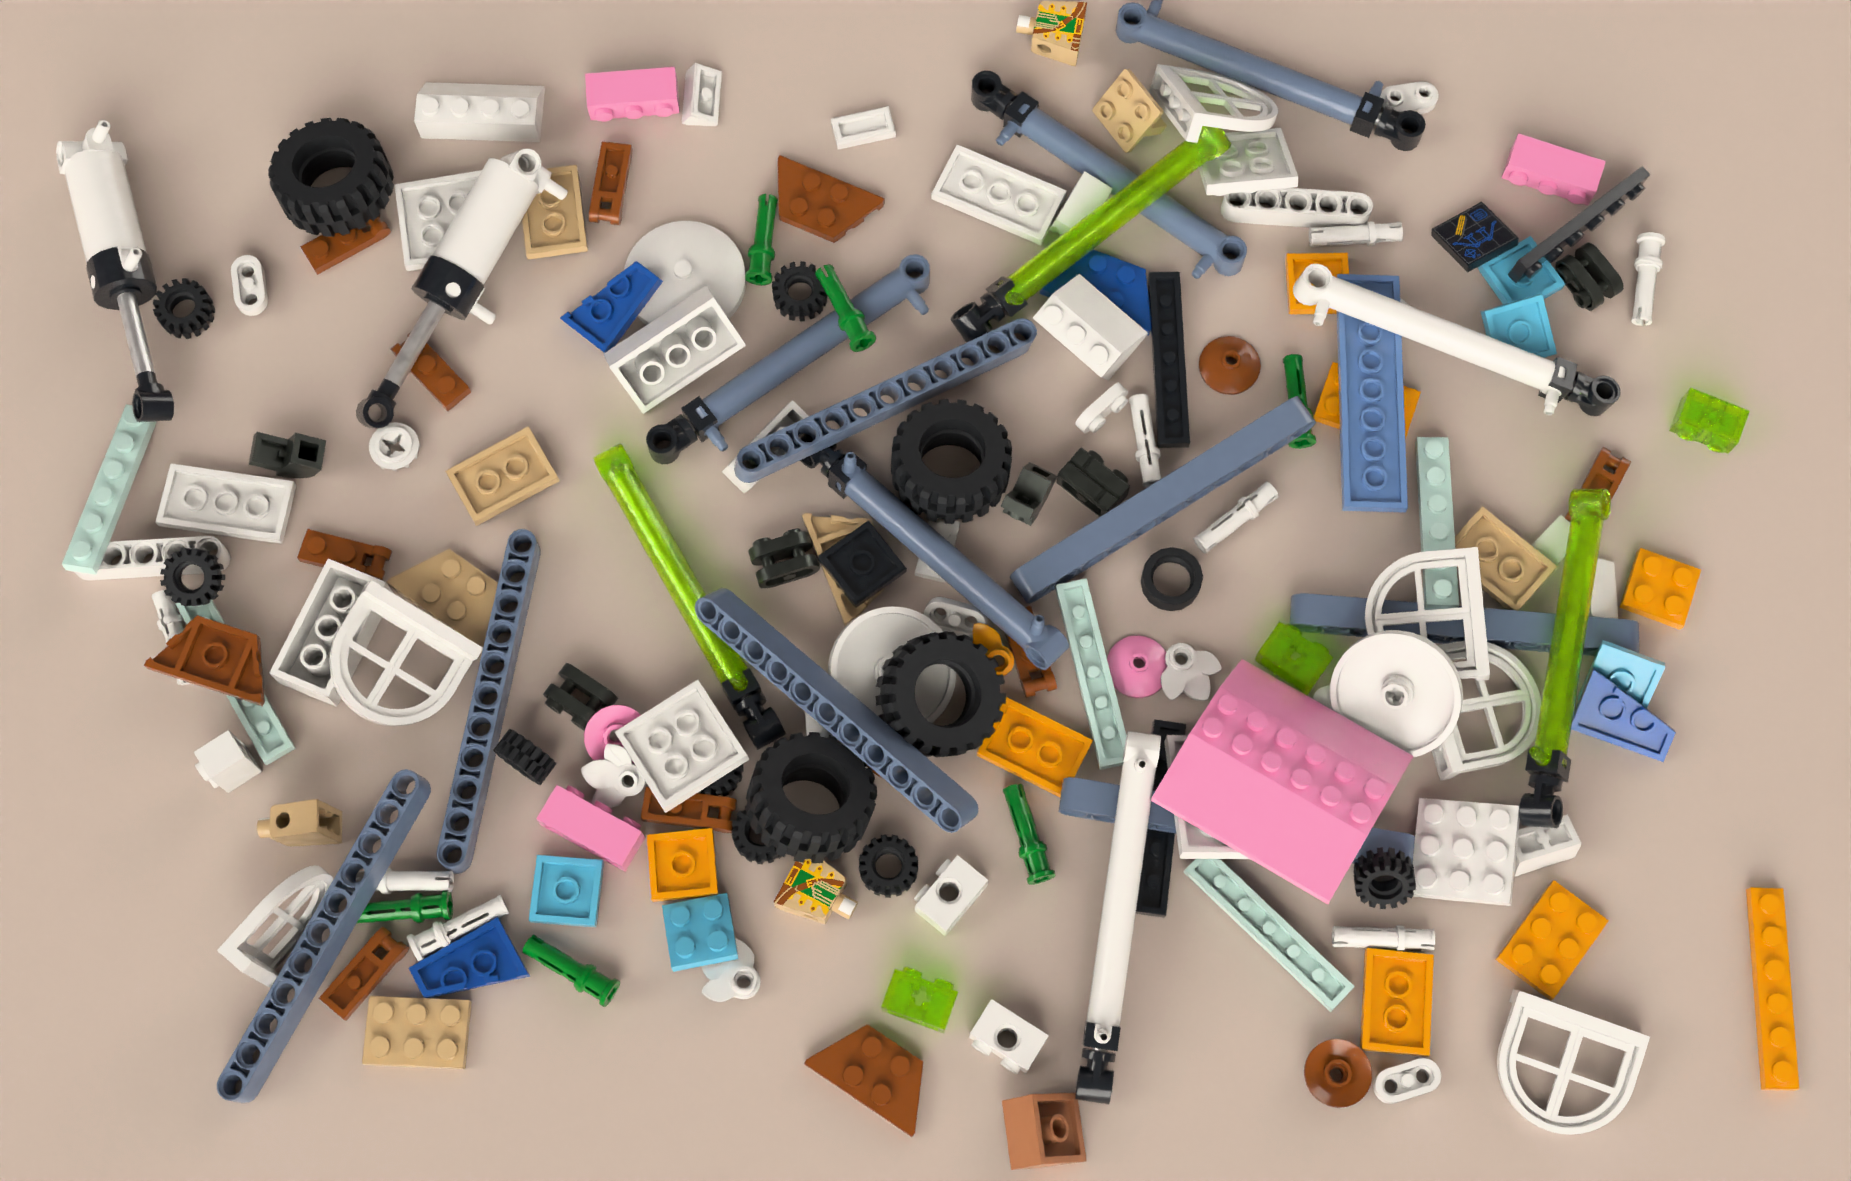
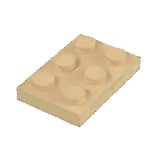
(554, 224)
(502, 476)
(1508, 564)
(417, 1032)

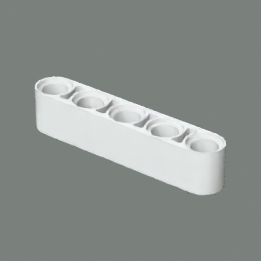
(1308, 199)
(134, 552)

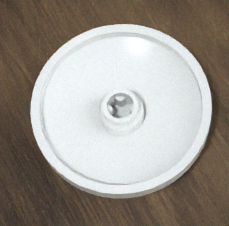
(687, 259)
(869, 642)
(1399, 689)

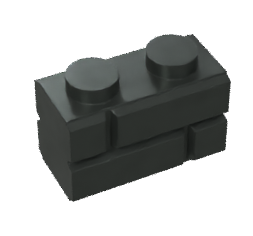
(1093, 482)

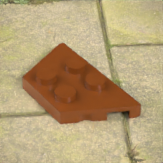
(821, 201)
(215, 659)
(874, 1074)

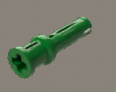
(761, 252)
(850, 319)
(1296, 387)
(1031, 849)
(418, 906)
(583, 976)

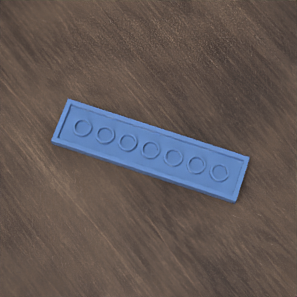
(1371, 408)

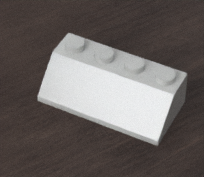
(479, 112)
(674, 349)

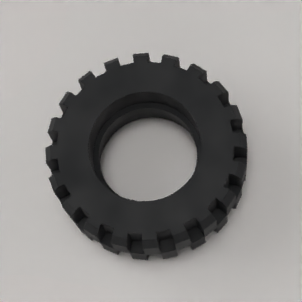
(320, 149)
(957, 426)
(980, 685)
(801, 832)

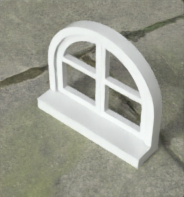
(1189, 115)
(1471, 601)
(418, 626)
(1451, 755)
(251, 958)
(1579, 1026)

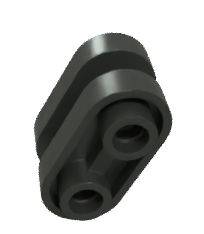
(1589, 276)
(768, 551)
(561, 699)

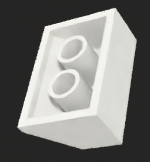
(1090, 326)

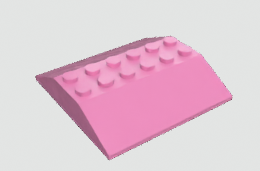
(1282, 779)

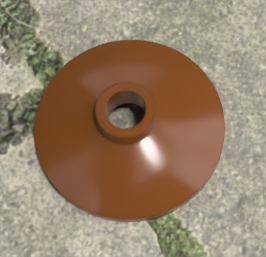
(1226, 377)
(1353, 1066)

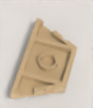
(825, 533)
(451, 593)

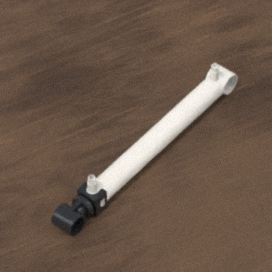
(1554, 378)
(1118, 917)

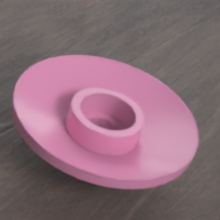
(1137, 681)
(602, 724)

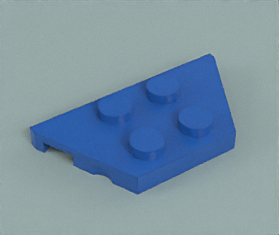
(1116, 279)

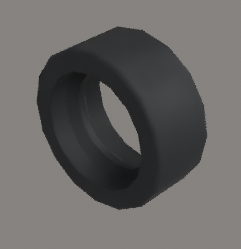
(1180, 557)

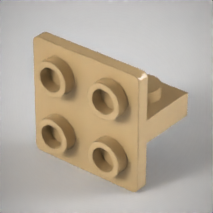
(1129, 111)

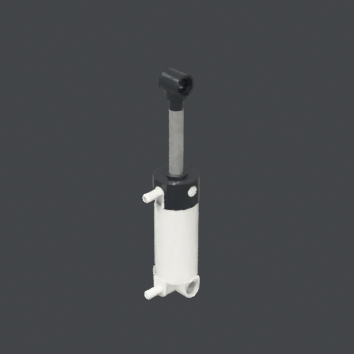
(115, 252)
(463, 261)

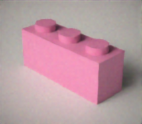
(632, 93)
(1553, 170)
(591, 826)

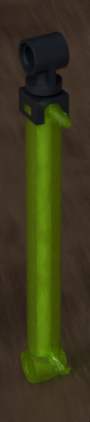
(1010, 293)
(684, 588)
(1548, 758)

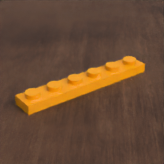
(1772, 989)

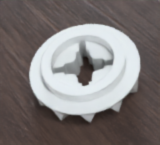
(391, 435)

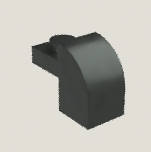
(291, 458)
(1029, 493)

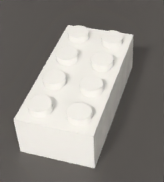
(306, 652)

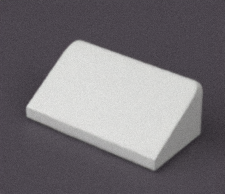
(701, 96)
(1604, 591)

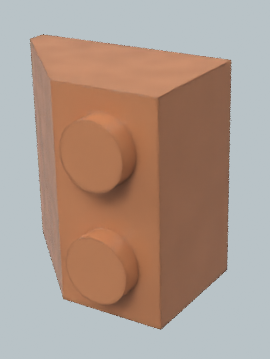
(1043, 1130)

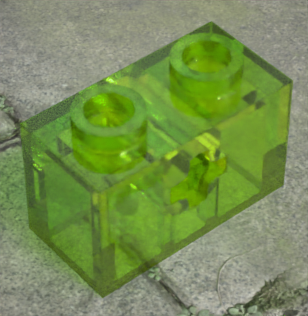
(1724, 420)
(1277, 653)
(930, 1014)

